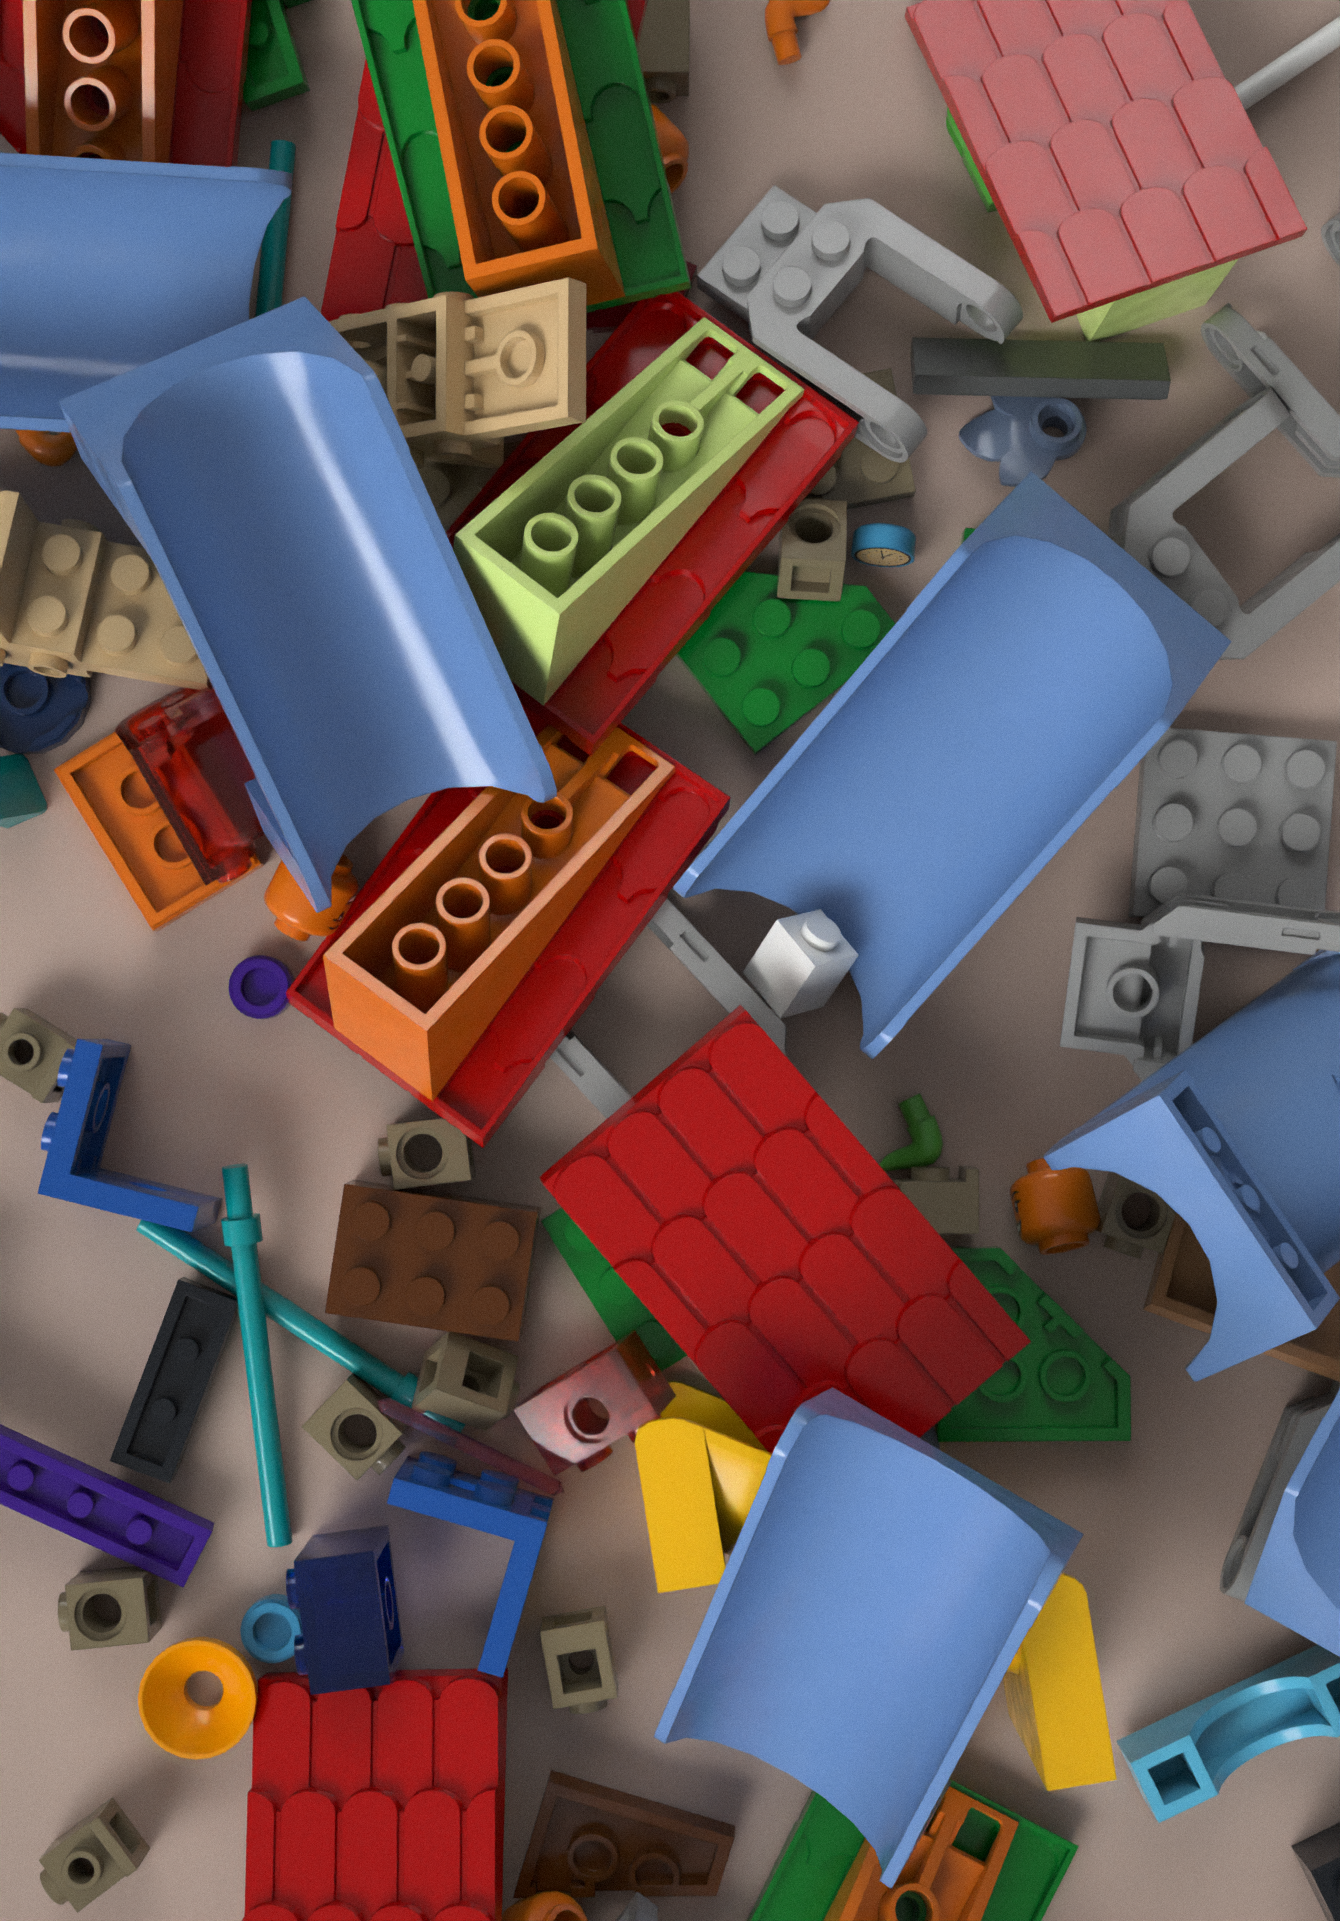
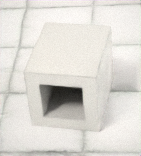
(800, 963)

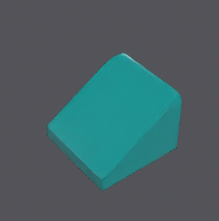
(19, 791)

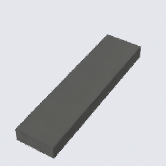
(1039, 368)

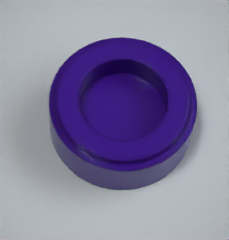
(260, 987)

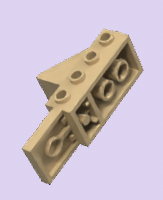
(477, 367)
(86, 604)

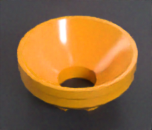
(178, 1721)

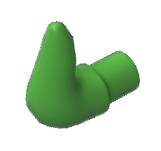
(925, 1137)

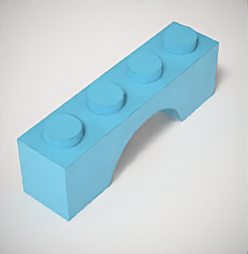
(1197, 1748)

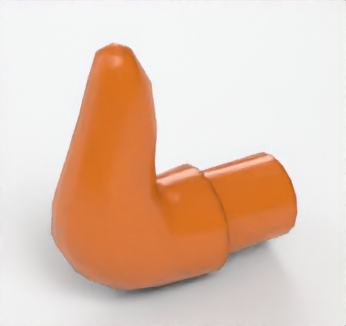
(782, 27)
(48, 448)

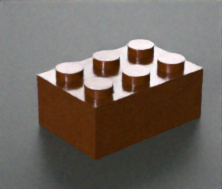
(433, 1260)

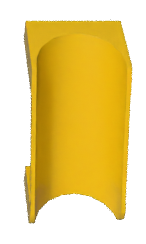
(697, 1489)

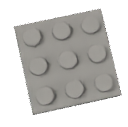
(1233, 819)

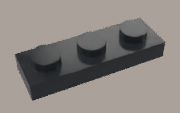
(175, 1380)

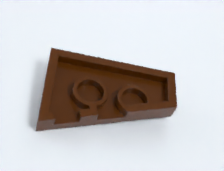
(617, 1841)

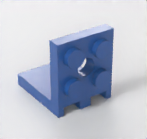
(78, 1140)
(491, 1506)

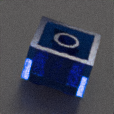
(346, 1610)

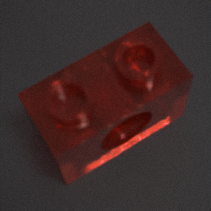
(562, 1420)

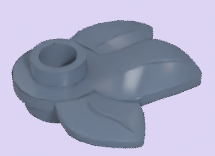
(1016, 435)

